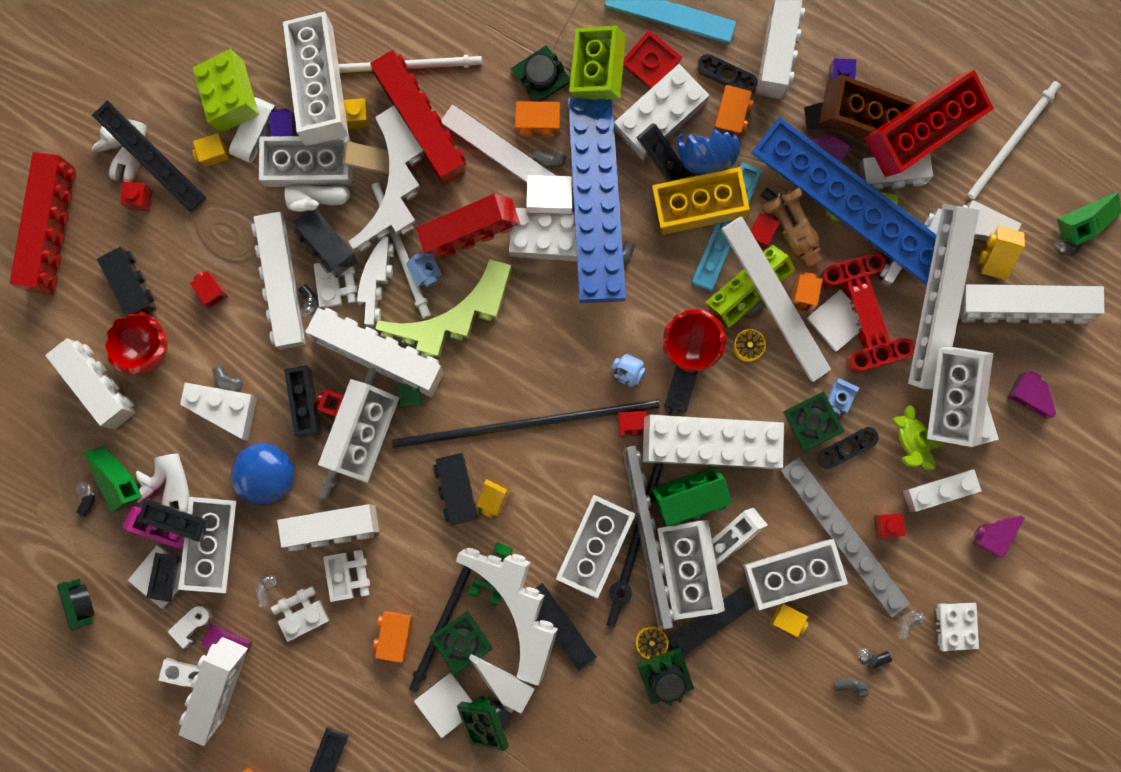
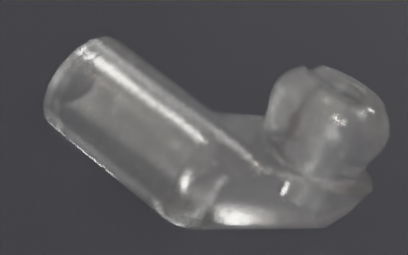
(262, 588)
(908, 621)

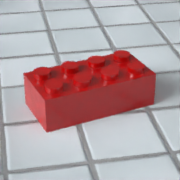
(468, 225)

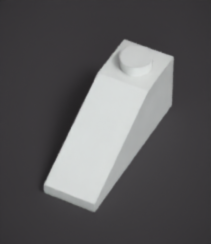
(737, 534)
(505, 687)

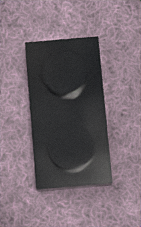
(163, 577)

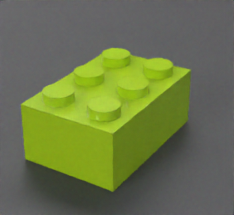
(597, 62)
(225, 91)

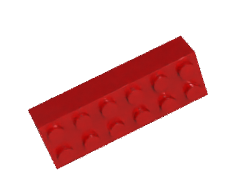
(416, 112)
(929, 123)
(42, 224)

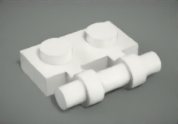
(329, 287)
(339, 576)
(303, 620)

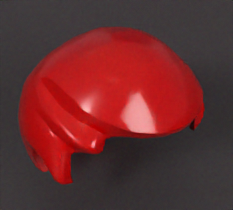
(694, 340)
(136, 344)

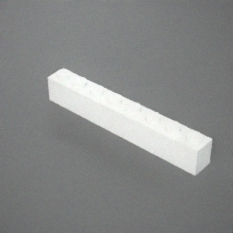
(943, 291)

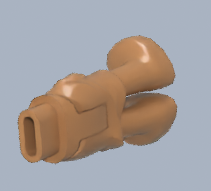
(801, 237)

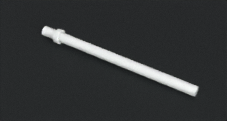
(417, 64)
(1047, 96)
(421, 302)

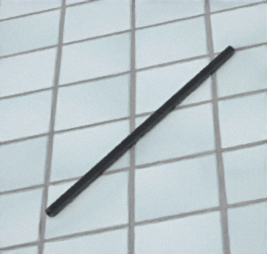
(526, 423)

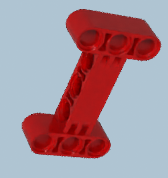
(873, 330)

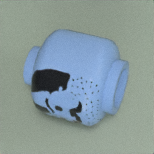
(628, 370)

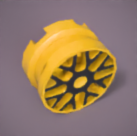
(749, 345)
(651, 642)

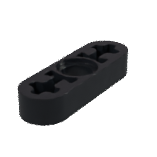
(709, 73)
(865, 445)

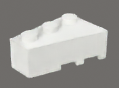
(222, 407)

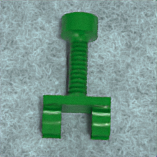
(502, 552)

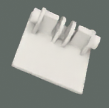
(957, 626)

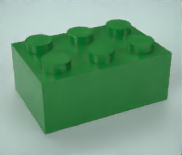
(691, 496)

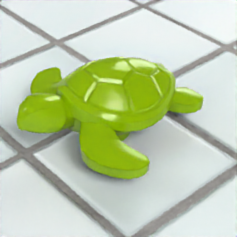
(914, 440)

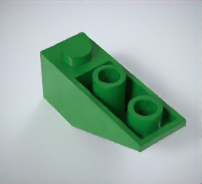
(1089, 220)
(112, 478)

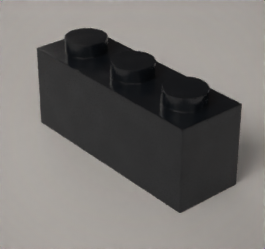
(324, 243)
(127, 281)
(302, 401)
(455, 489)

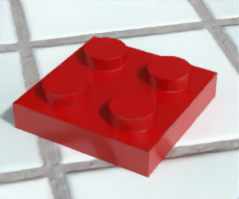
(651, 59)

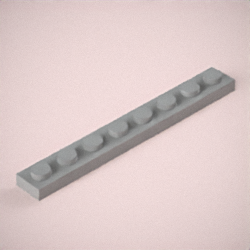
(845, 537)
(650, 547)

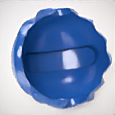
(710, 154)
(262, 474)

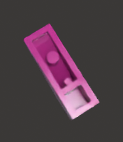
(131, 524)

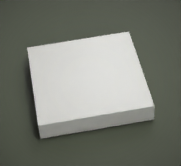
(549, 194)
(835, 321)
(141, 576)
(441, 703)

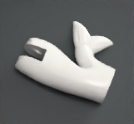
(123, 156)
(308, 197)
(176, 488)

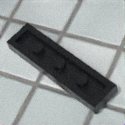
(706, 626)
(567, 635)

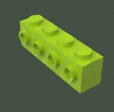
(741, 295)

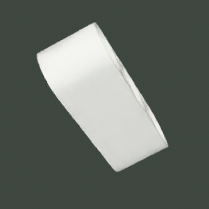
(246, 140)

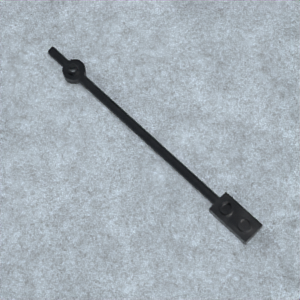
(677, 400)

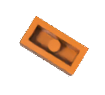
(732, 111)
(537, 118)
(806, 292)
(393, 636)

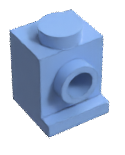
(424, 269)
(845, 388)

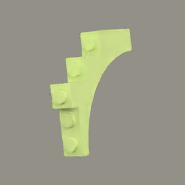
(458, 322)

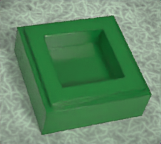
(408, 397)

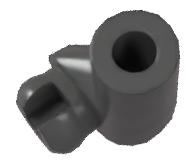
(226, 382)
(852, 684)

